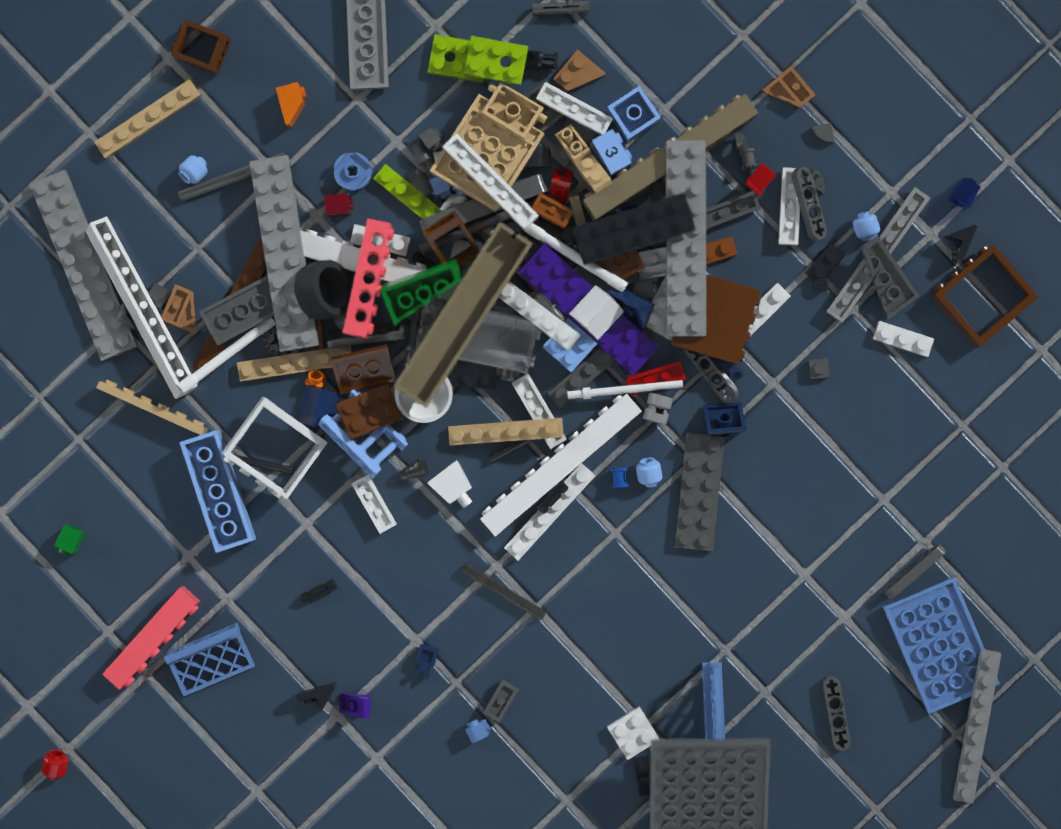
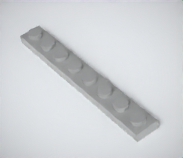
(890, 238)
(976, 725)

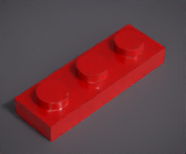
(666, 373)

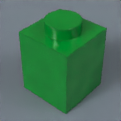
(69, 539)

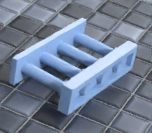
(358, 452)

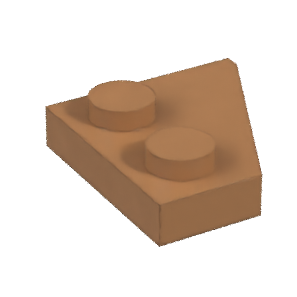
(577, 72)
(790, 88)
(180, 309)

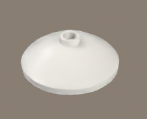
(435, 410)

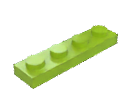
(405, 193)

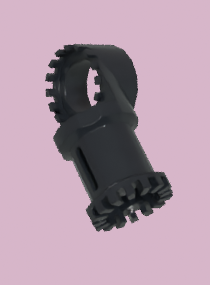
(542, 60)

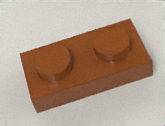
(552, 211)
(720, 250)

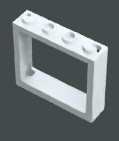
(262, 480)

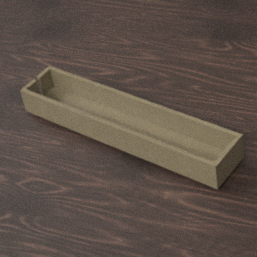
(638, 179)
(462, 315)

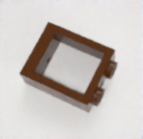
(217, 56)
(444, 225)

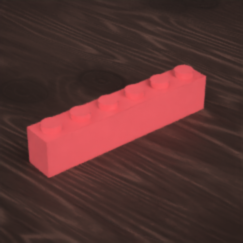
(151, 637)

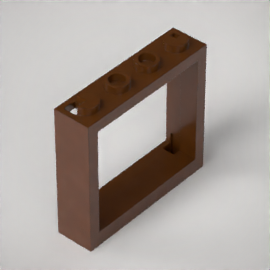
(969, 265)

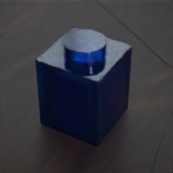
(964, 192)

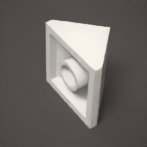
(596, 312)

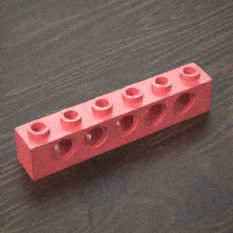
(372, 230)

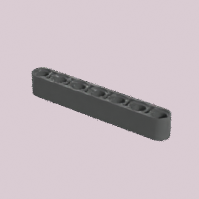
(473, 210)

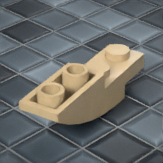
(583, 159)

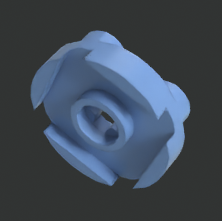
(363, 171)

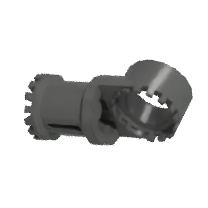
(746, 154)

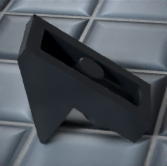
(963, 238)
(322, 693)
(642, 770)

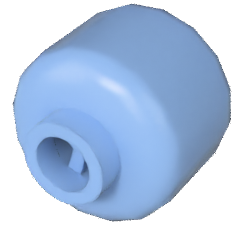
(193, 169)
(866, 226)
(649, 472)

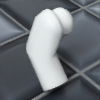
(454, 200)

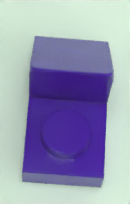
(355, 704)

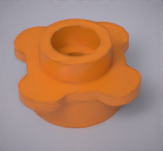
(315, 378)

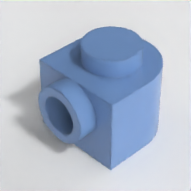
(440, 188)
(477, 730)

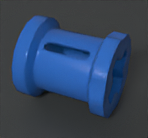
(619, 477)

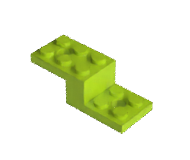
(478, 59)

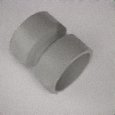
(657, 401)

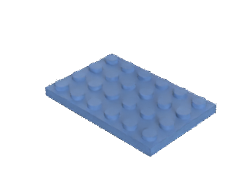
(937, 643)

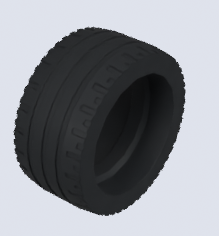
(308, 292)

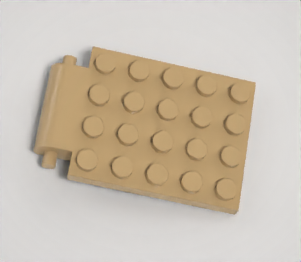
(500, 134)

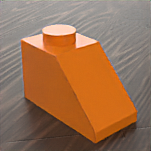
(291, 101)

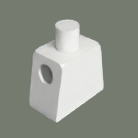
(452, 484)

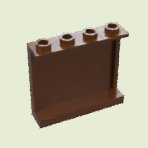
(728, 319)

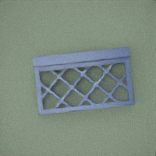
(202, 644)
(713, 700)

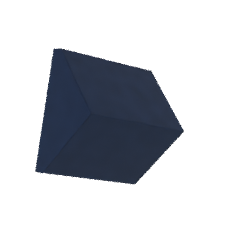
(634, 306)
(316, 404)
(724, 418)

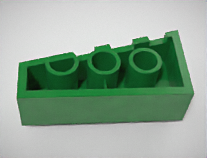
(416, 290)

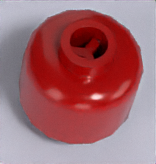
(54, 764)

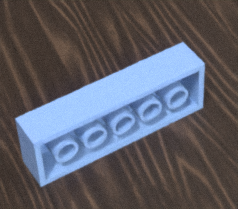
(217, 491)

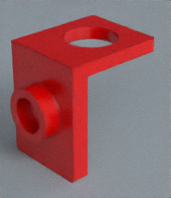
(760, 178)
(560, 186)

